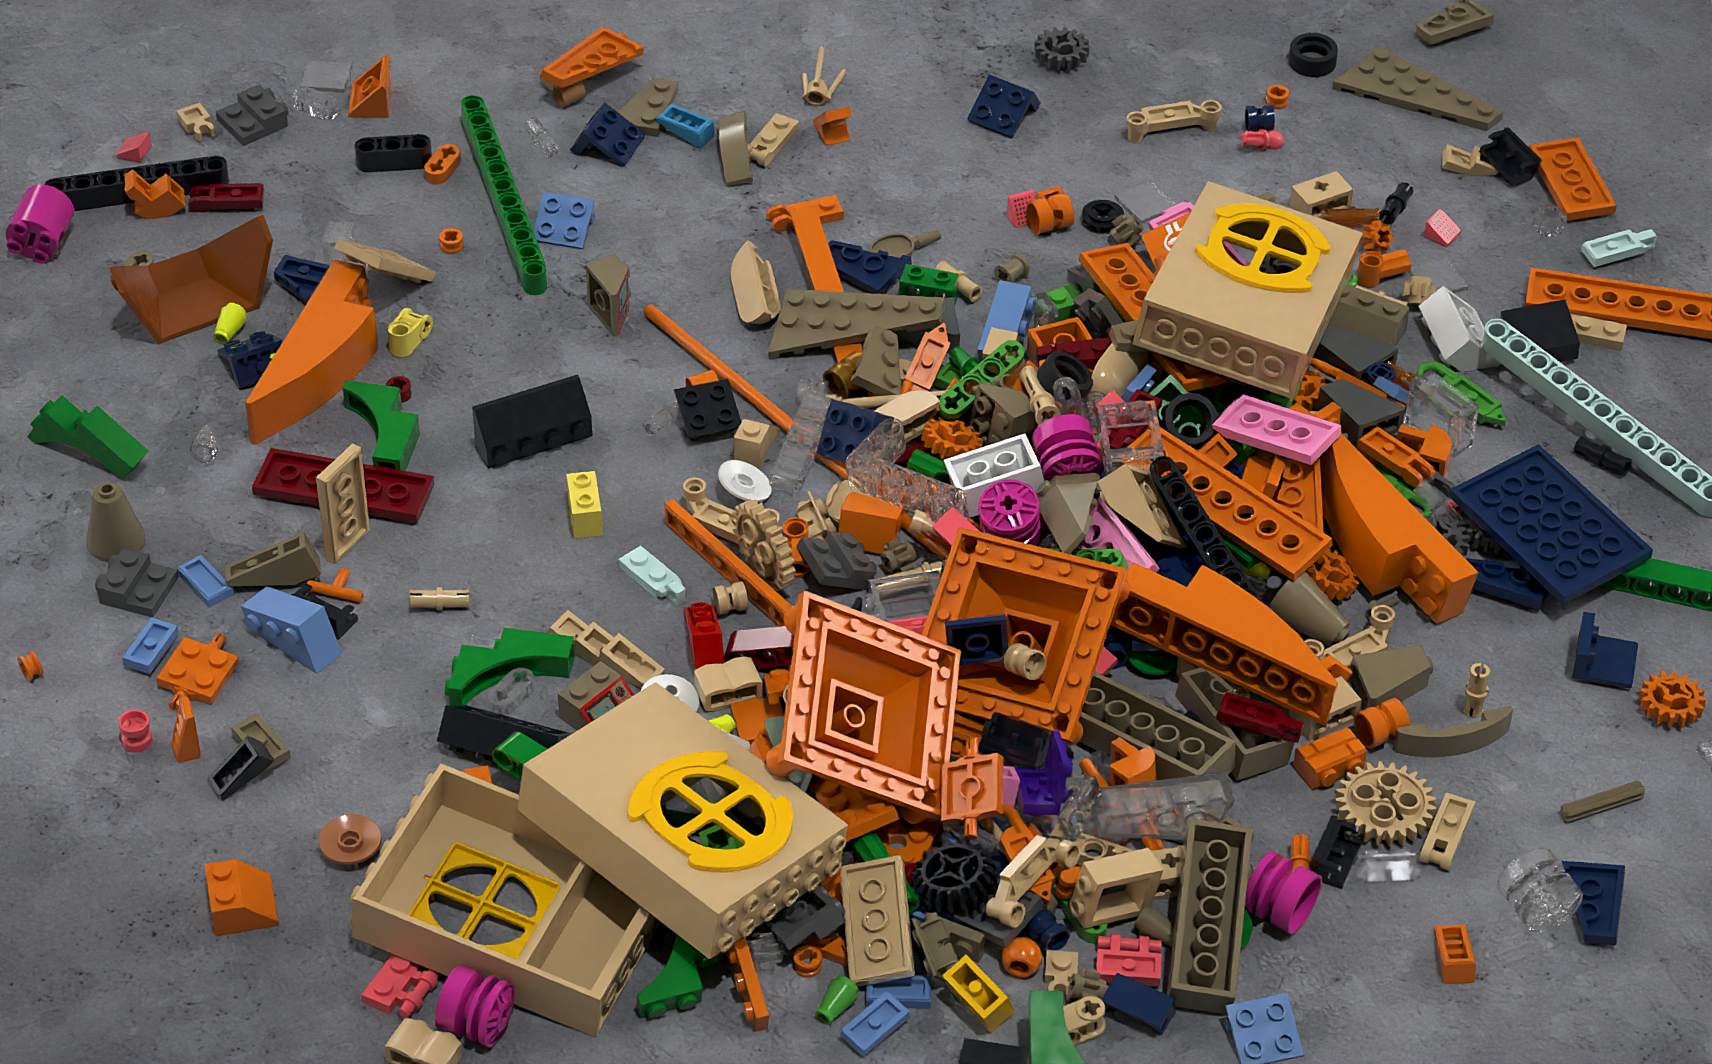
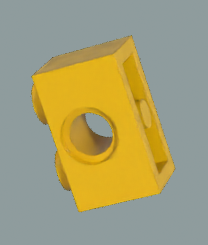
(978, 993)

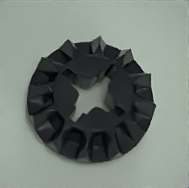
(1101, 208)

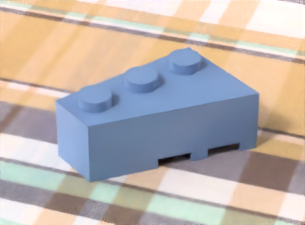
(1009, 311)
(293, 626)

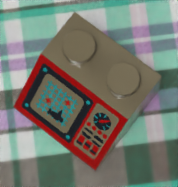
(609, 291)
(592, 696)

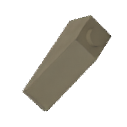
(279, 564)

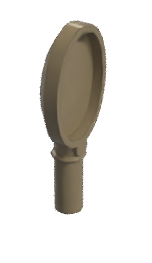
(902, 244)

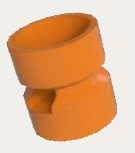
(1050, 213)
(1380, 723)

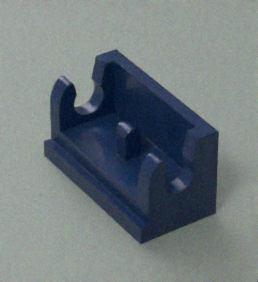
(1140, 1002)

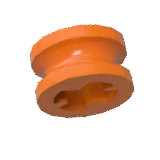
(1277, 96)
(451, 241)
(30, 665)
(807, 952)

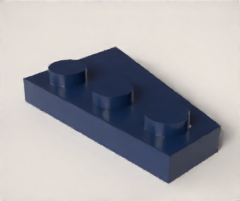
(867, 269)
(1508, 583)
(1601, 899)

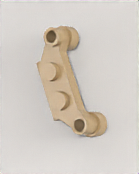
(1172, 116)
(710, 514)
(1364, 642)
(1024, 872)

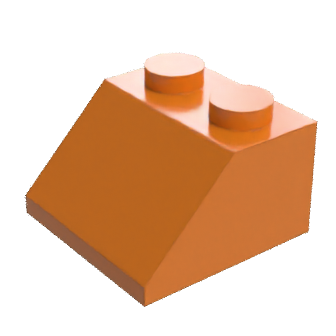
(240, 897)

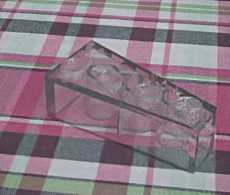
(1161, 806)

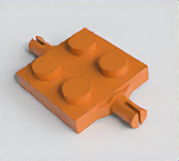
(197, 670)
(972, 789)

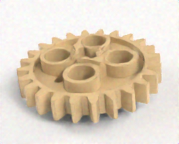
(763, 544)
(1386, 803)

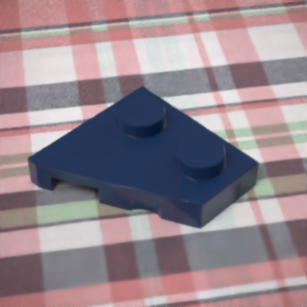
(300, 275)

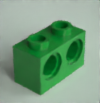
(928, 283)

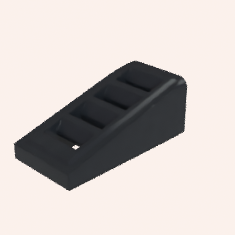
(256, 758)

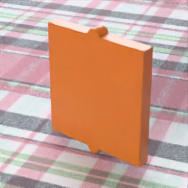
(751, 714)

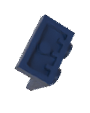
(1002, 106)
(610, 134)
(250, 356)
(846, 428)
(1602, 657)

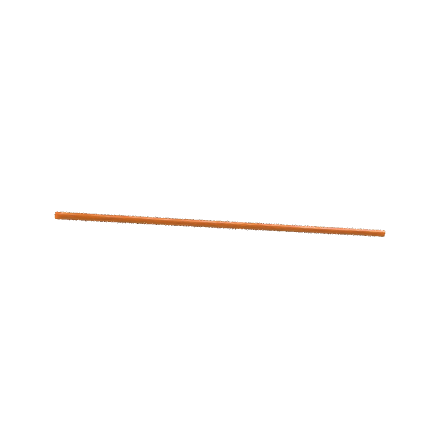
(764, 405)

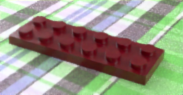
(388, 491)

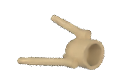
(817, 91)

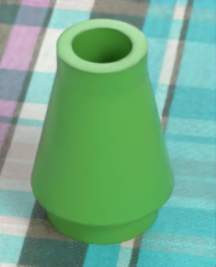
(838, 997)

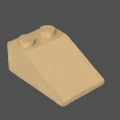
(1138, 499)

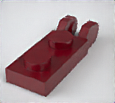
(226, 196)

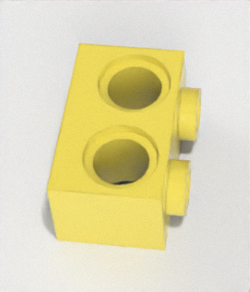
(584, 504)

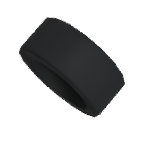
(1313, 43)
(1060, 365)
(1195, 400)

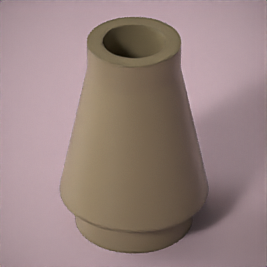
(1155, 925)

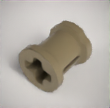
(1013, 269)

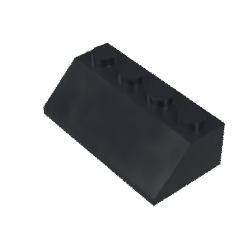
(531, 421)
(485, 730)

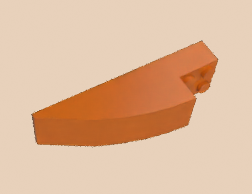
(321, 351)
(1388, 537)
(1228, 635)

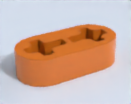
(448, 165)

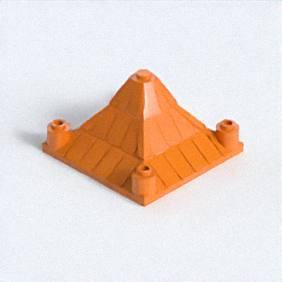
(1050, 606)
(868, 706)

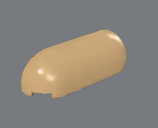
(754, 286)
(1117, 370)
(913, 410)

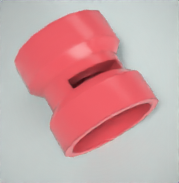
(135, 730)

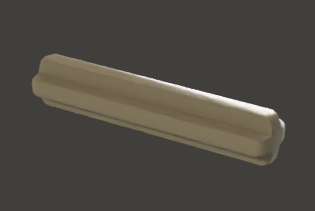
(1602, 801)

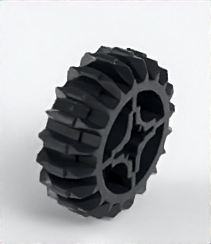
(955, 877)

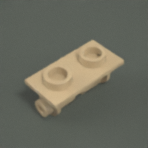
(814, 513)

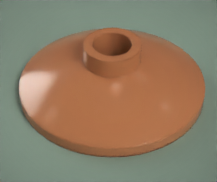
(349, 839)

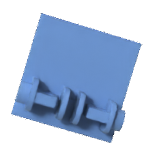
(563, 219)
(1264, 1030)

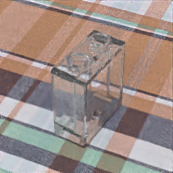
(1451, 401)
(1138, 413)
(900, 590)
(1073, 815)

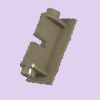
(928, 936)

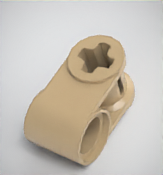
(1081, 1024)

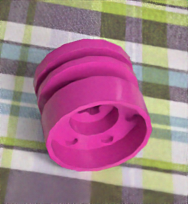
(1066, 446)
(1011, 512)
(1282, 892)
(475, 1006)

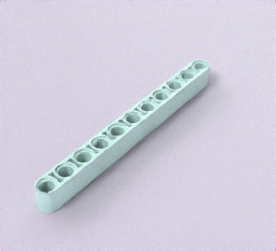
(1599, 415)

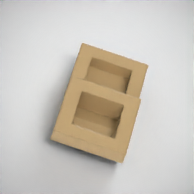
(1467, 163)

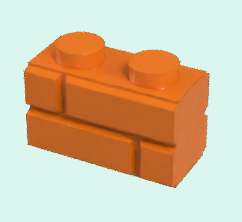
(1329, 758)

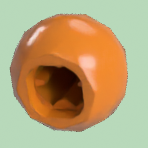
(1022, 957)

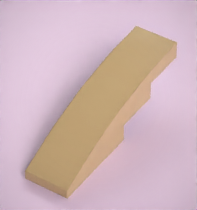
(616, 652)

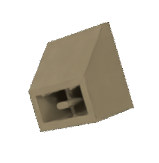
(1001, 414)

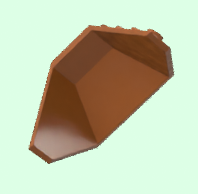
(194, 286)

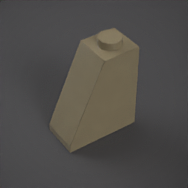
(1390, 674)

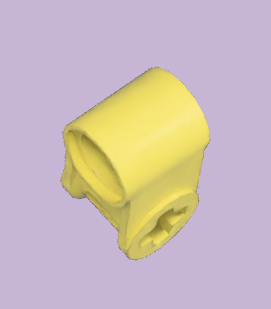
(407, 332)

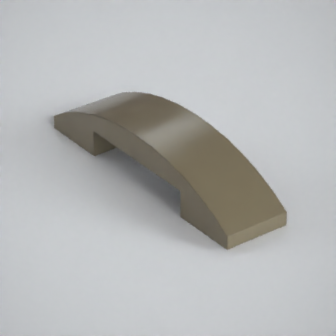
(735, 148)
(1456, 740)

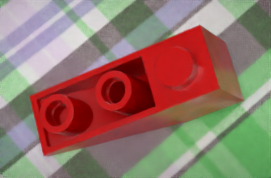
(704, 634)

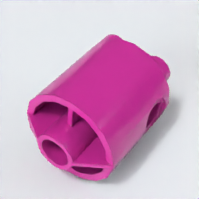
(39, 223)

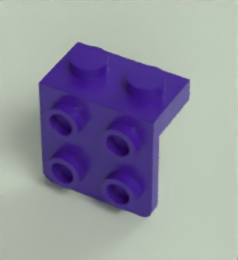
(1045, 789)

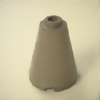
(112, 523)
(1310, 611)

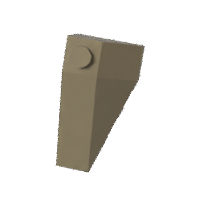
(1067, 507)

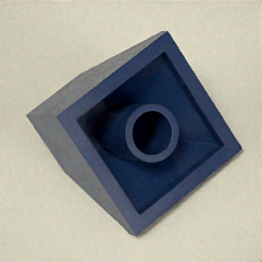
(979, 638)

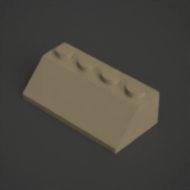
(1370, 315)

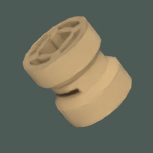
(730, 598)
(1025, 661)

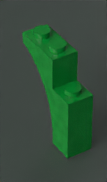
(381, 409)
(89, 432)
(484, 667)
(677, 983)
(1048, 1031)

